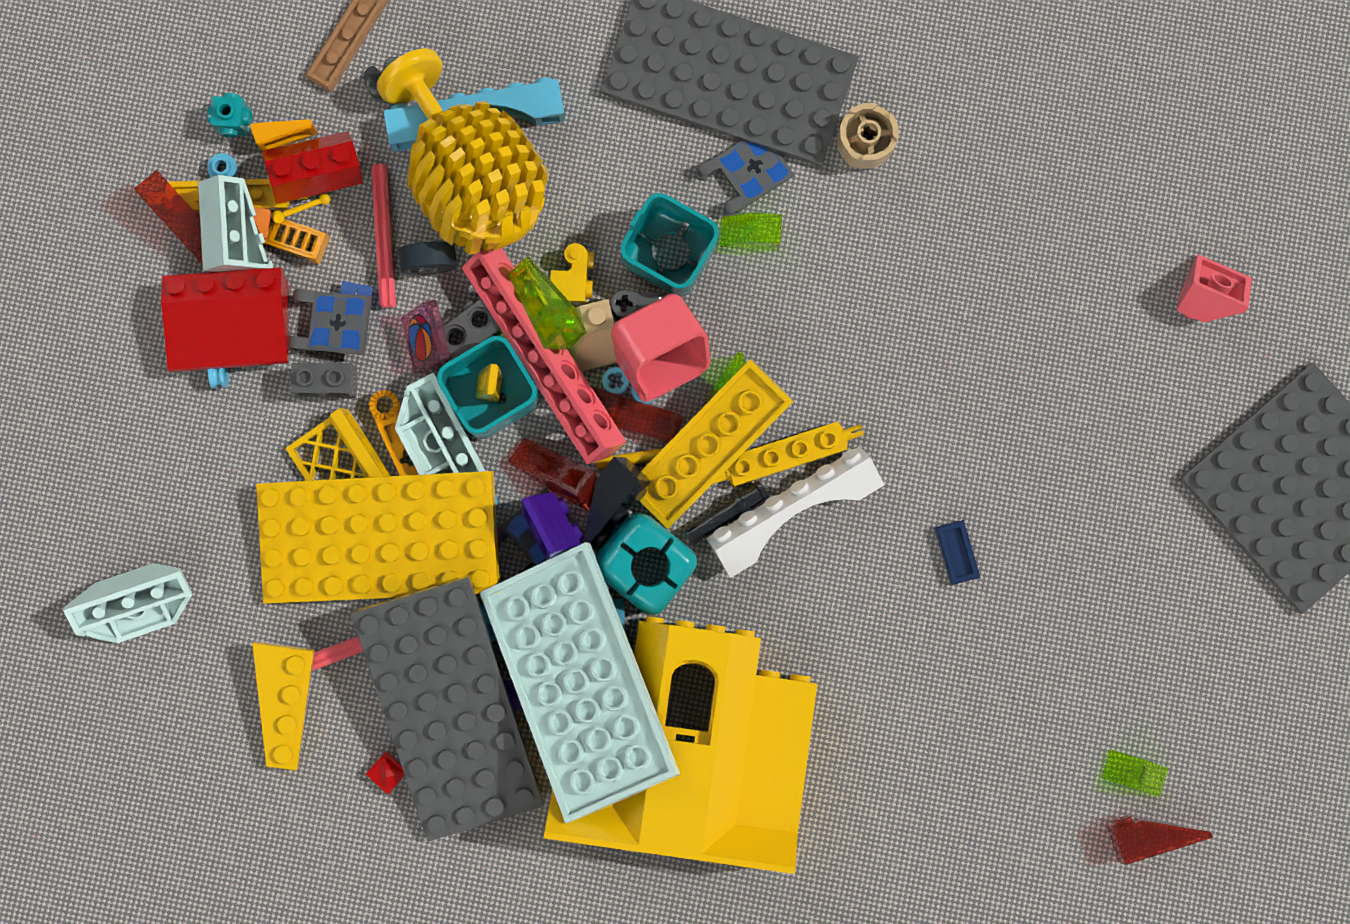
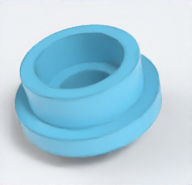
(231, 165)

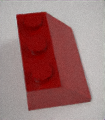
(312, 167)

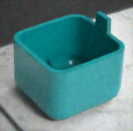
(662, 217)
(640, 532)

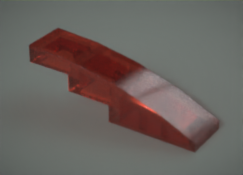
(172, 211)

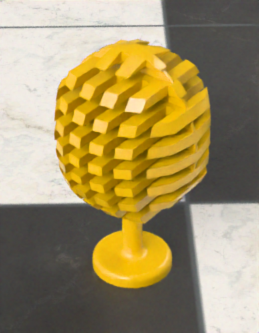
(467, 166)

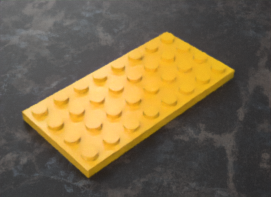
(376, 536)

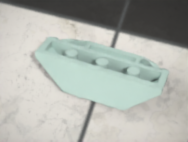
(433, 431)
(130, 604)

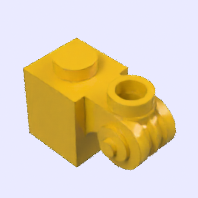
(575, 282)

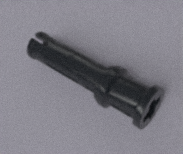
(739, 504)

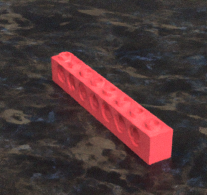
(551, 369)

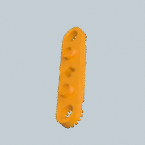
(386, 425)

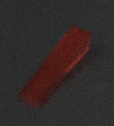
(641, 417)

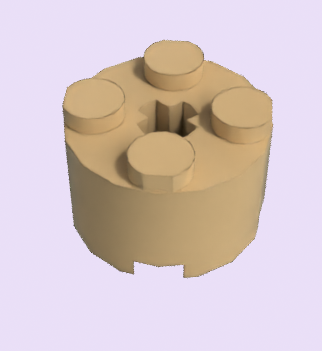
(877, 123)

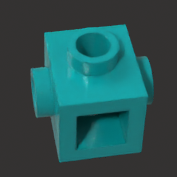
(234, 123)

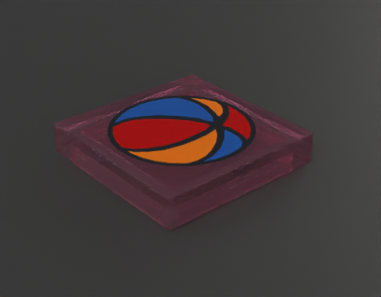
(425, 337)

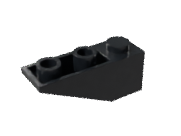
(613, 495)

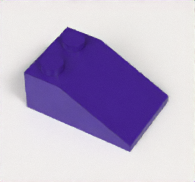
(549, 524)

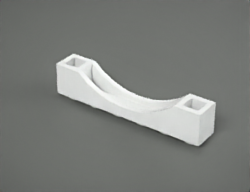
(743, 540)

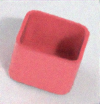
(660, 347)

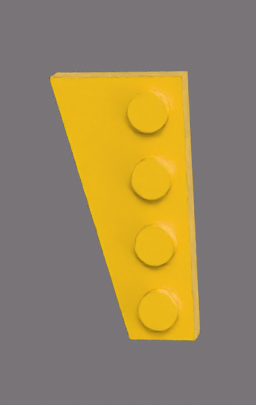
(283, 693)

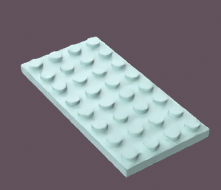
(579, 683)

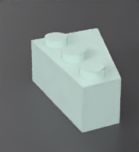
(228, 226)

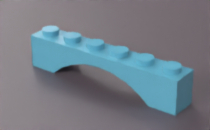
(535, 103)

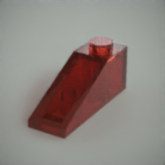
(555, 472)
(1141, 838)

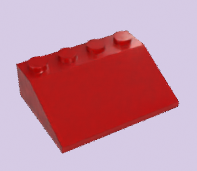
(225, 319)

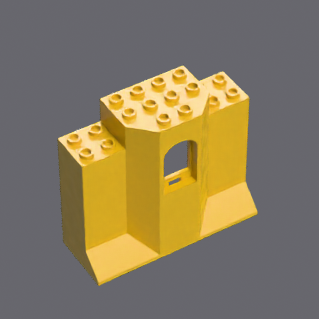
(736, 782)

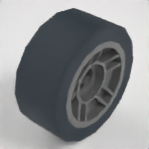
(427, 258)

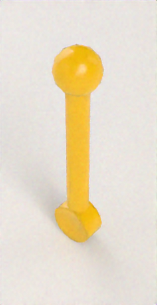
(278, 216)

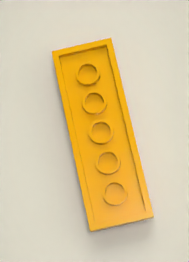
(712, 442)

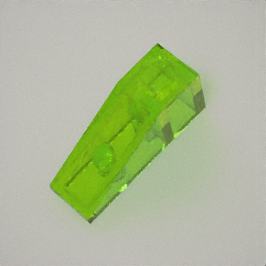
(547, 308)

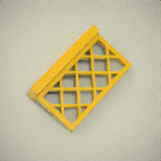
(353, 438)

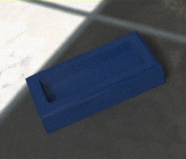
(957, 552)

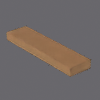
(345, 42)

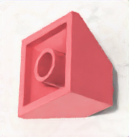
(1213, 291)

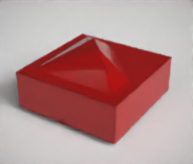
(386, 772)

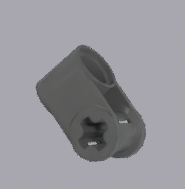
(634, 299)

